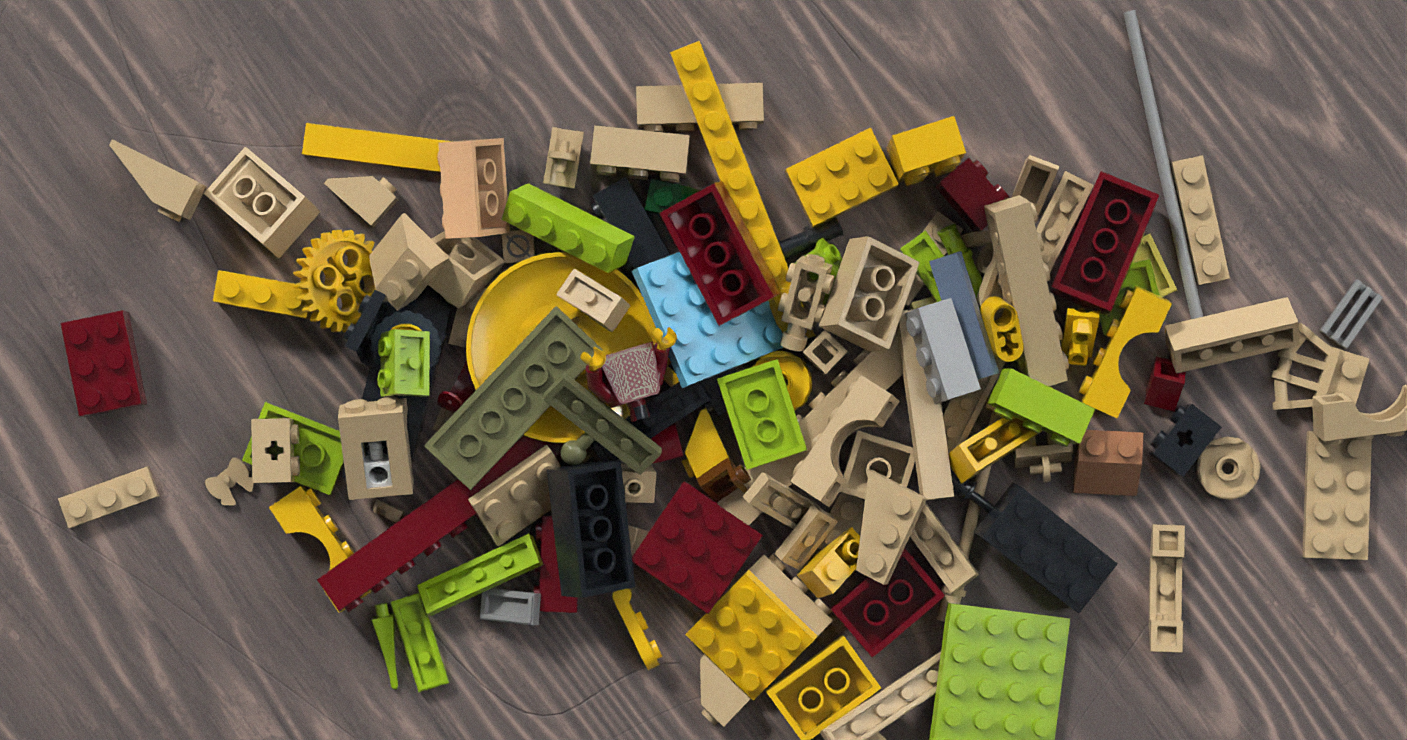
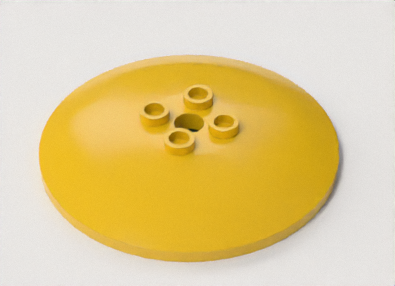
(522, 299)

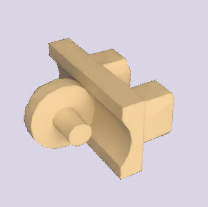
(563, 158)
(1044, 458)

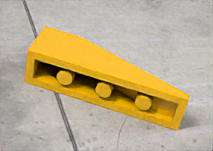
(988, 447)

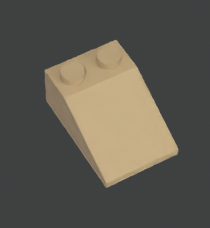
(171, 190)
(262, 202)

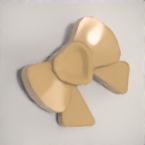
(219, 485)

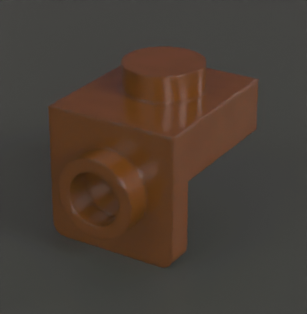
(724, 479)

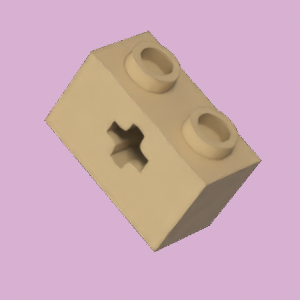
(264, 466)

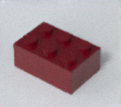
(103, 363)
(883, 612)

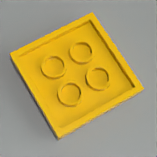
(751, 635)

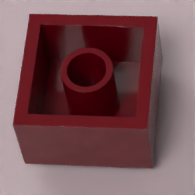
(969, 192)

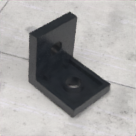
(358, 336)

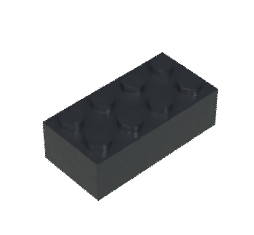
(591, 528)
(1045, 547)

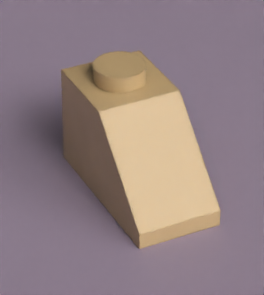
(365, 196)
(719, 693)

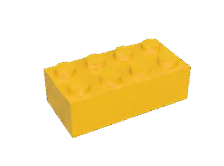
(926, 150)

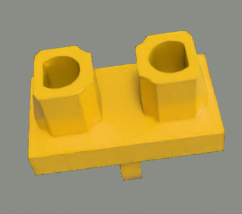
(1079, 335)

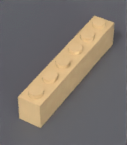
(1025, 287)

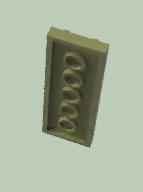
(510, 399)

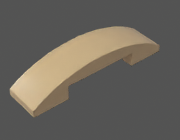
(1166, 588)

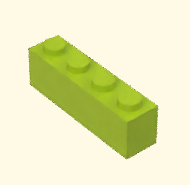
(567, 227)

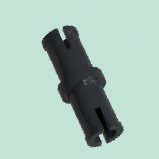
(809, 237)

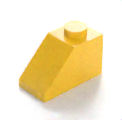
(704, 447)

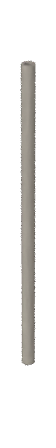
(1163, 164)

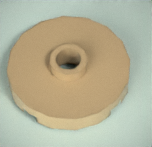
(1244, 463)

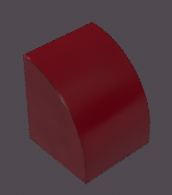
(1164, 385)
(670, 444)

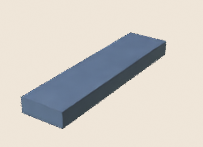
(954, 283)

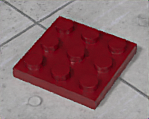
(696, 547)

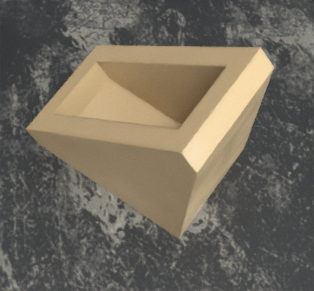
(1035, 181)

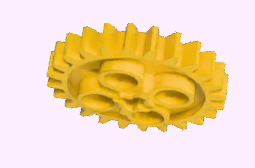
(340, 279)

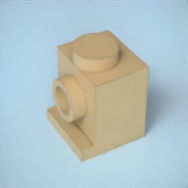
(824, 352)

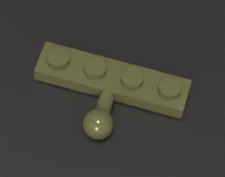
(599, 424)

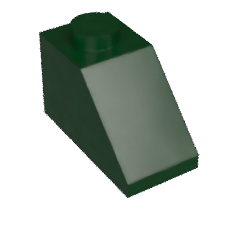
(666, 194)

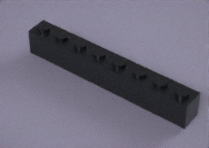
(623, 210)

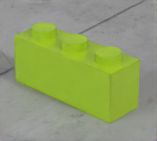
(1040, 407)

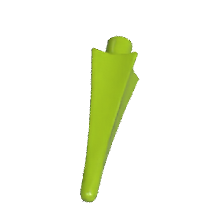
(385, 630)

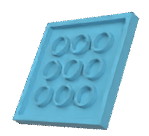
(701, 344)

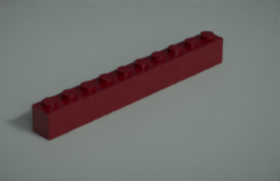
(417, 533)

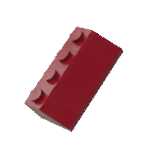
(720, 253)

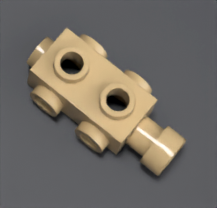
(804, 289)

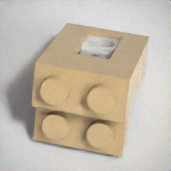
(375, 423)

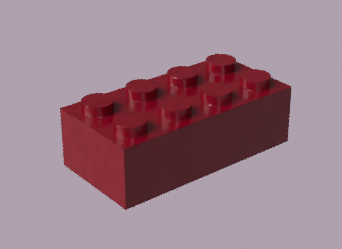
(1105, 243)

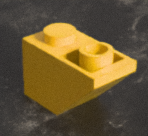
(832, 564)

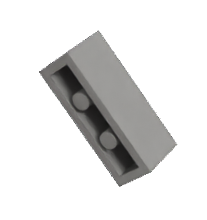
(942, 351)

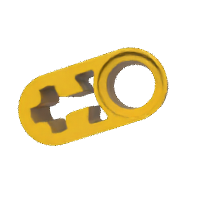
(1007, 325)

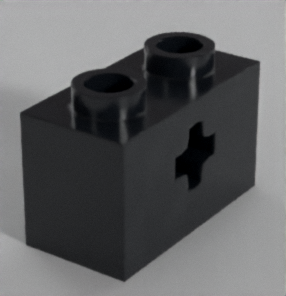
(1201, 432)

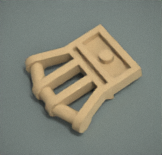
(1339, 373)

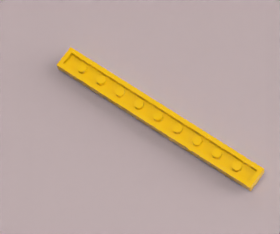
(731, 163)

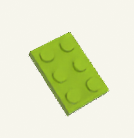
(762, 414)
(317, 450)

